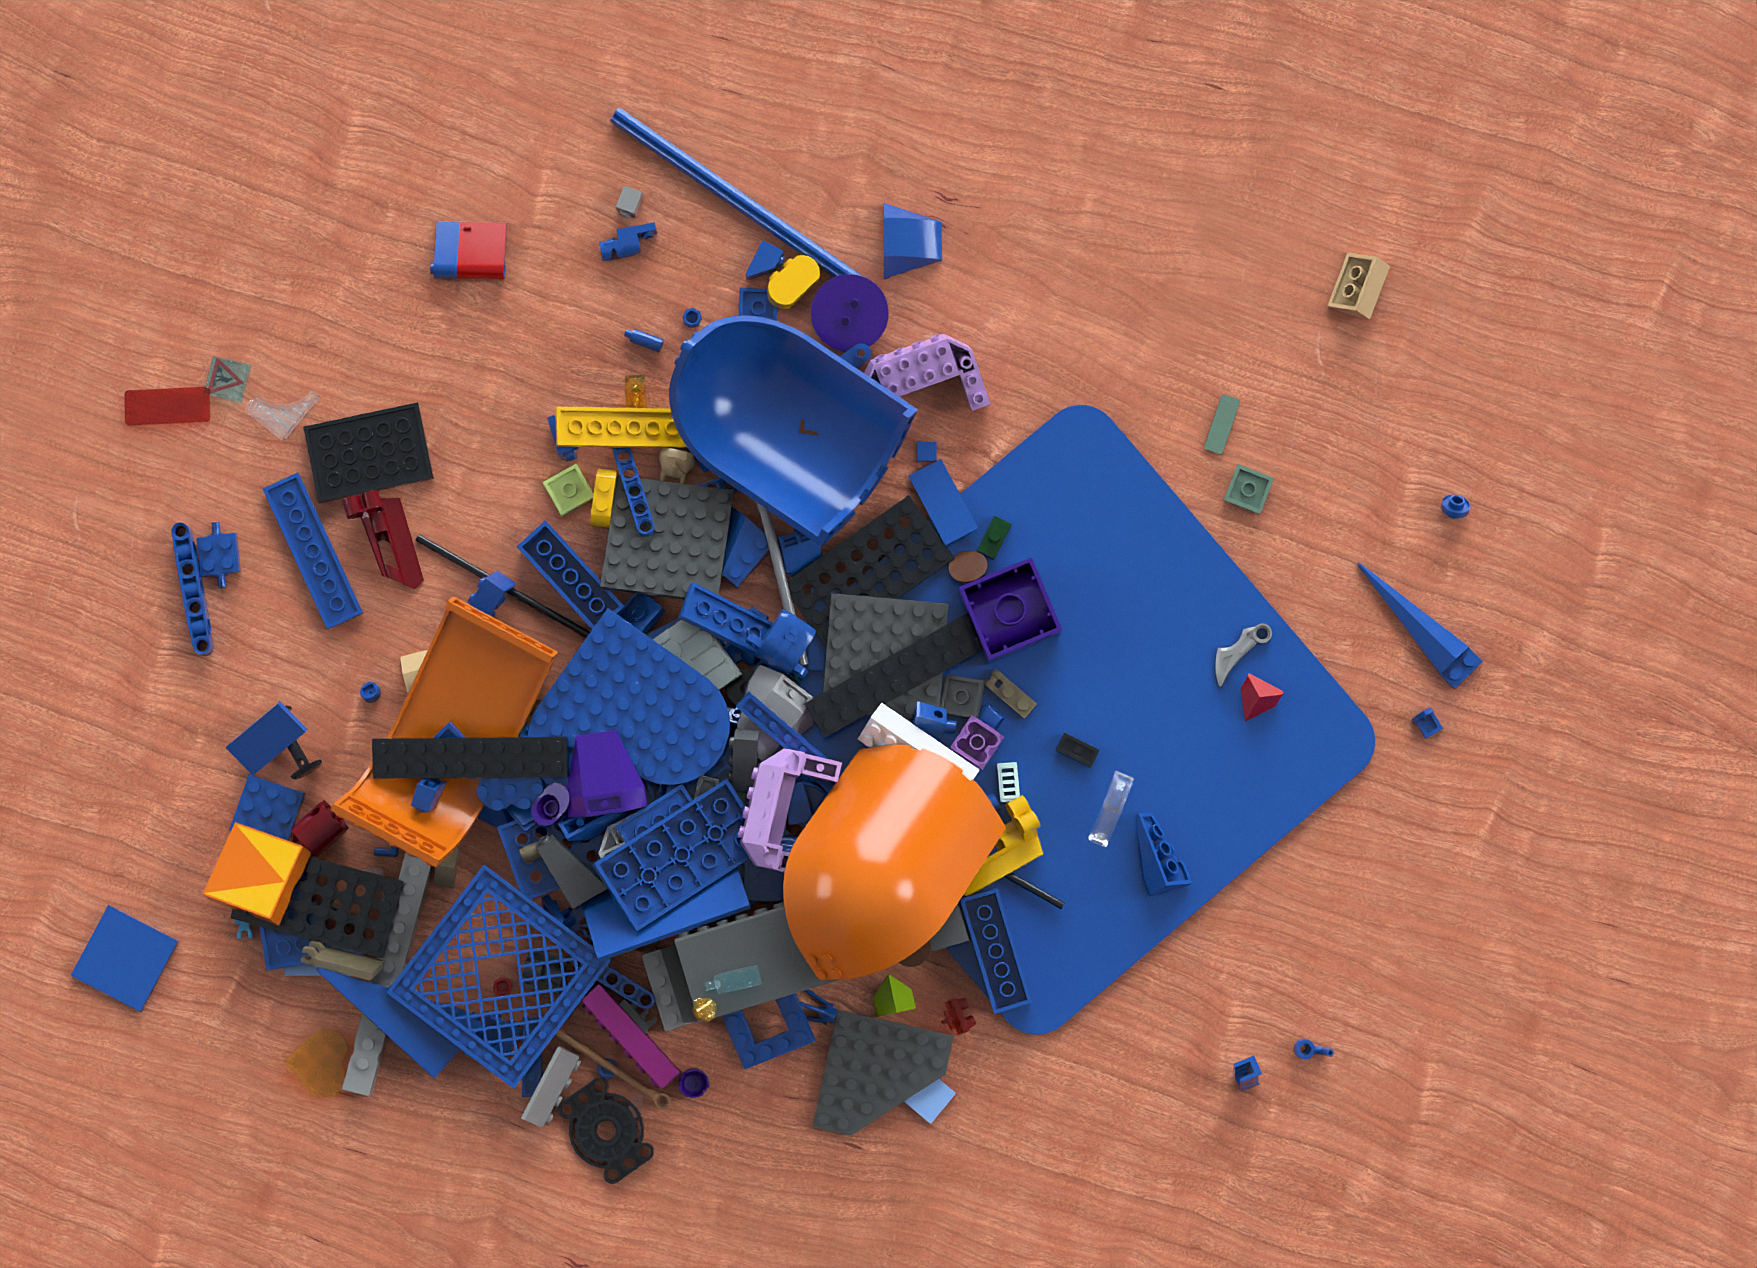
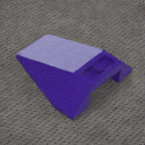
(603, 777)

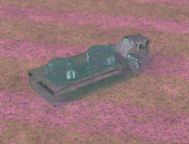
(735, 980)

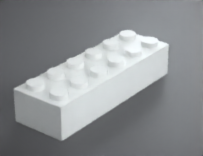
(890, 728)

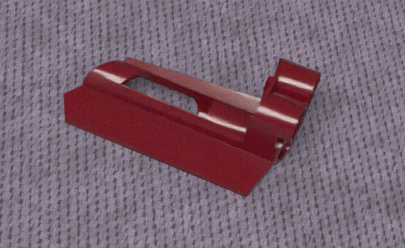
(387, 521)

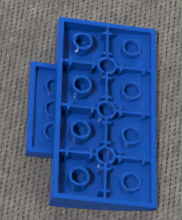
(673, 851)
(615, 935)

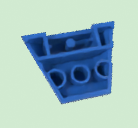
(909, 241)

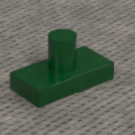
(994, 537)

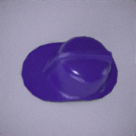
(550, 804)

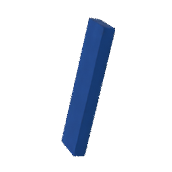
(534, 1074)

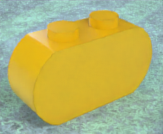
(793, 281)
(603, 497)

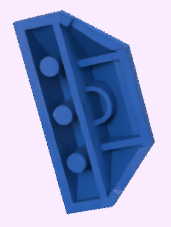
(588, 827)

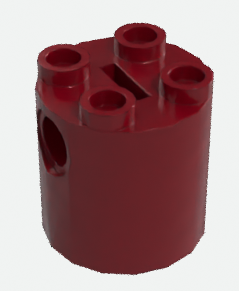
(318, 829)

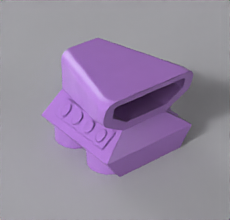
(977, 742)

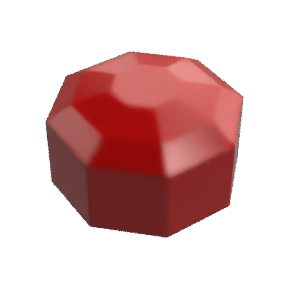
(502, 986)

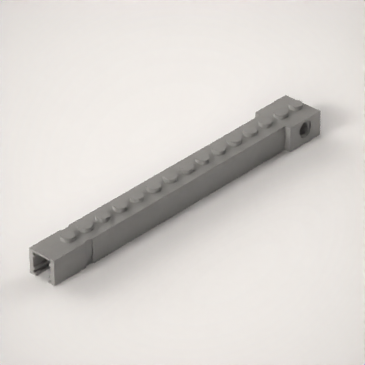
(370, 1040)

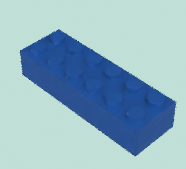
(568, 574)
(995, 951)

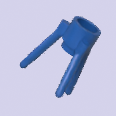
(826, 1013)

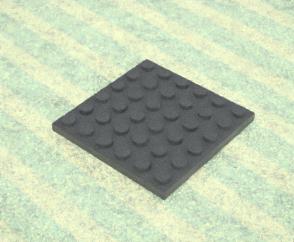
(685, 545)
(873, 628)

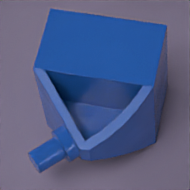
(805, 800)

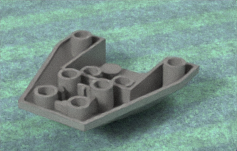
(781, 697)

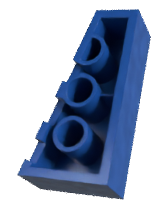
(491, 593)

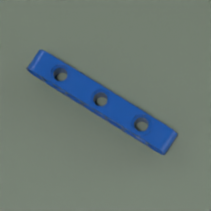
(192, 589)

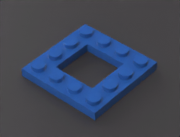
(753, 1053)

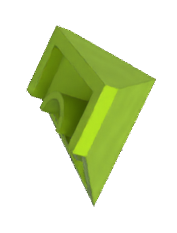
(893, 997)

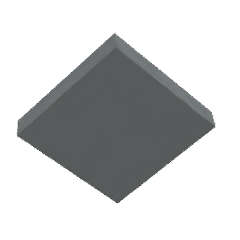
(962, 696)

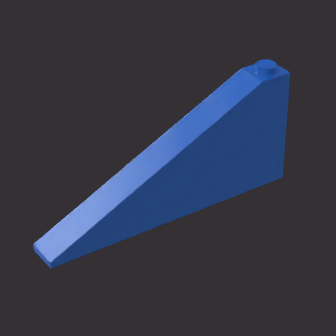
(402, 1026)

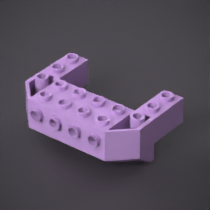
(927, 364)
(771, 801)

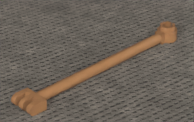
(614, 1069)

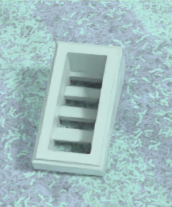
(1004, 799)

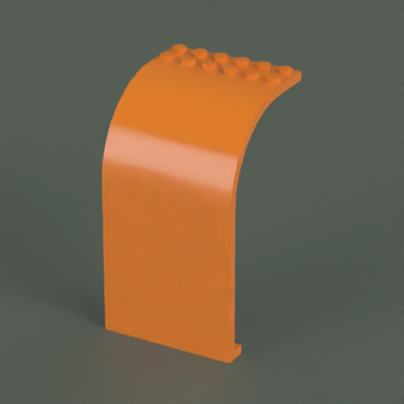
(486, 685)

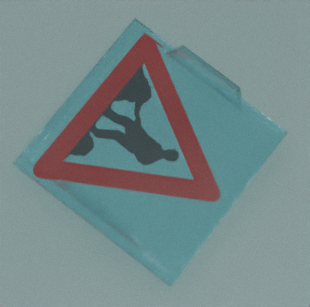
(227, 378)

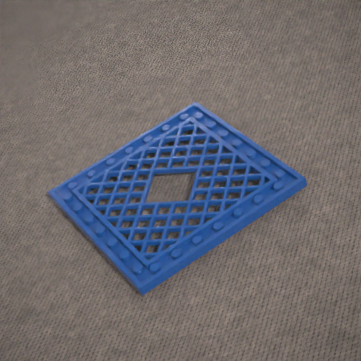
(507, 1070)

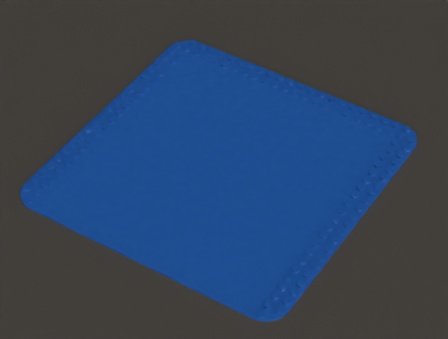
(1135, 676)

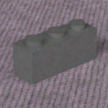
(744, 758)

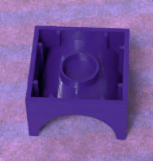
(1010, 610)

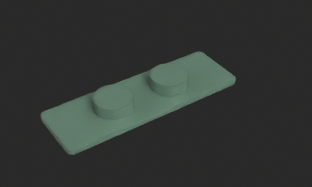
(1222, 424)

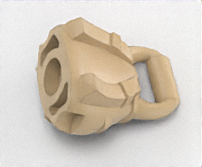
(675, 464)

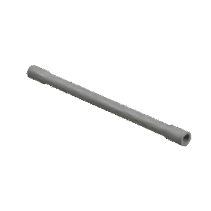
(778, 567)

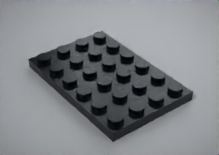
(368, 452)

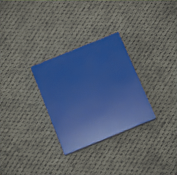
(124, 958)

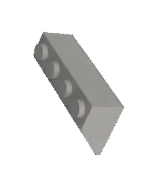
(669, 987)
(550, 1086)

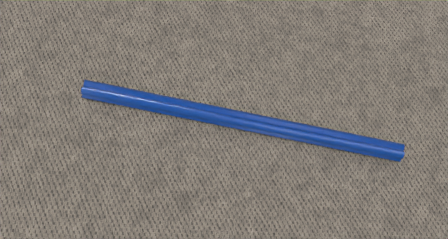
(729, 193)

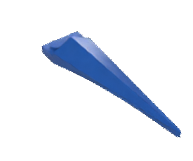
(1443, 649)

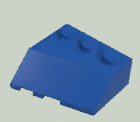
(744, 549)

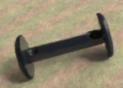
(298, 755)

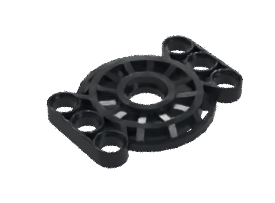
(591, 1115)

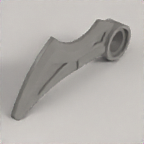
(1229, 656)

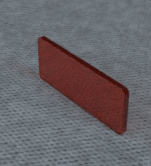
(167, 406)

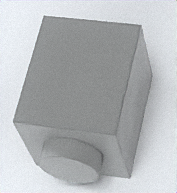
(629, 202)

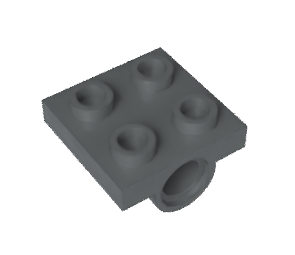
(541, 970)

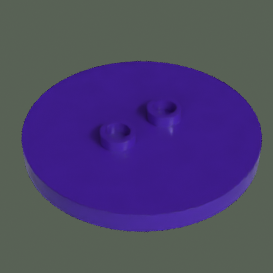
(849, 312)

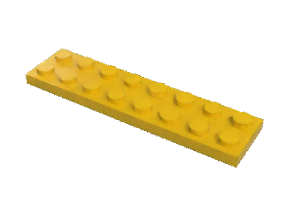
(616, 428)

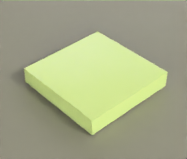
(568, 490)

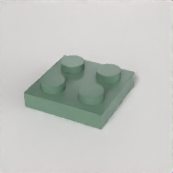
(1248, 489)

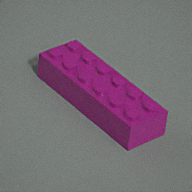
(630, 1036)

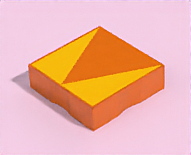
(256, 873)

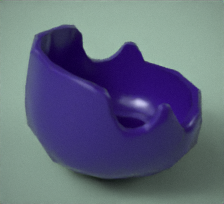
(693, 1083)

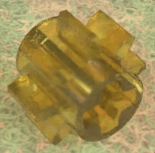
(704, 1009)

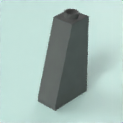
(571, 874)

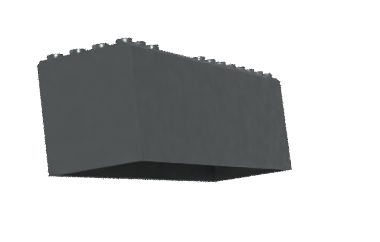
(769, 944)

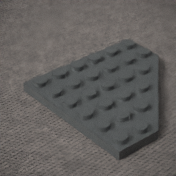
(875, 1069)

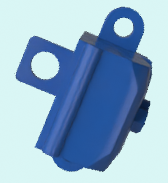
(783, 644)

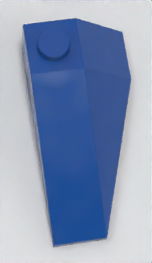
(1159, 863)

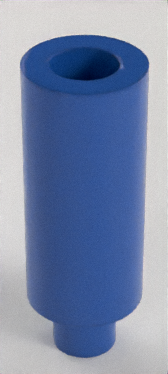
(644, 339)

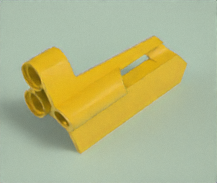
(1015, 847)

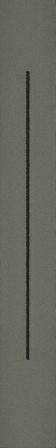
(583, 632)

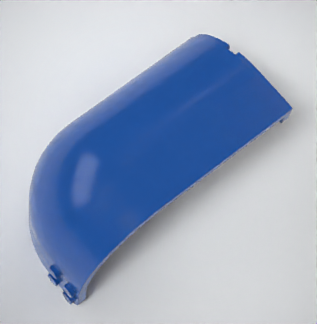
(741, 411)

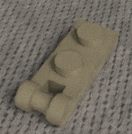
(1010, 694)

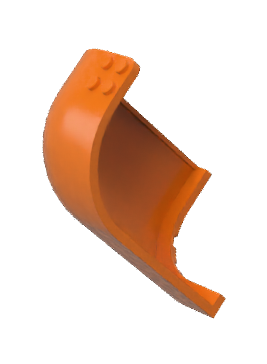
(885, 860)

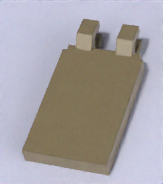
(342, 961)

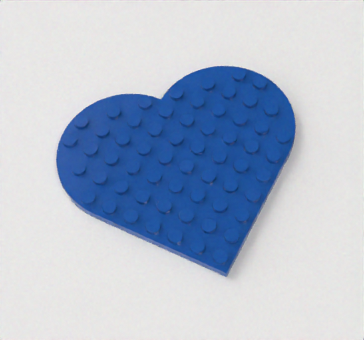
(657, 703)

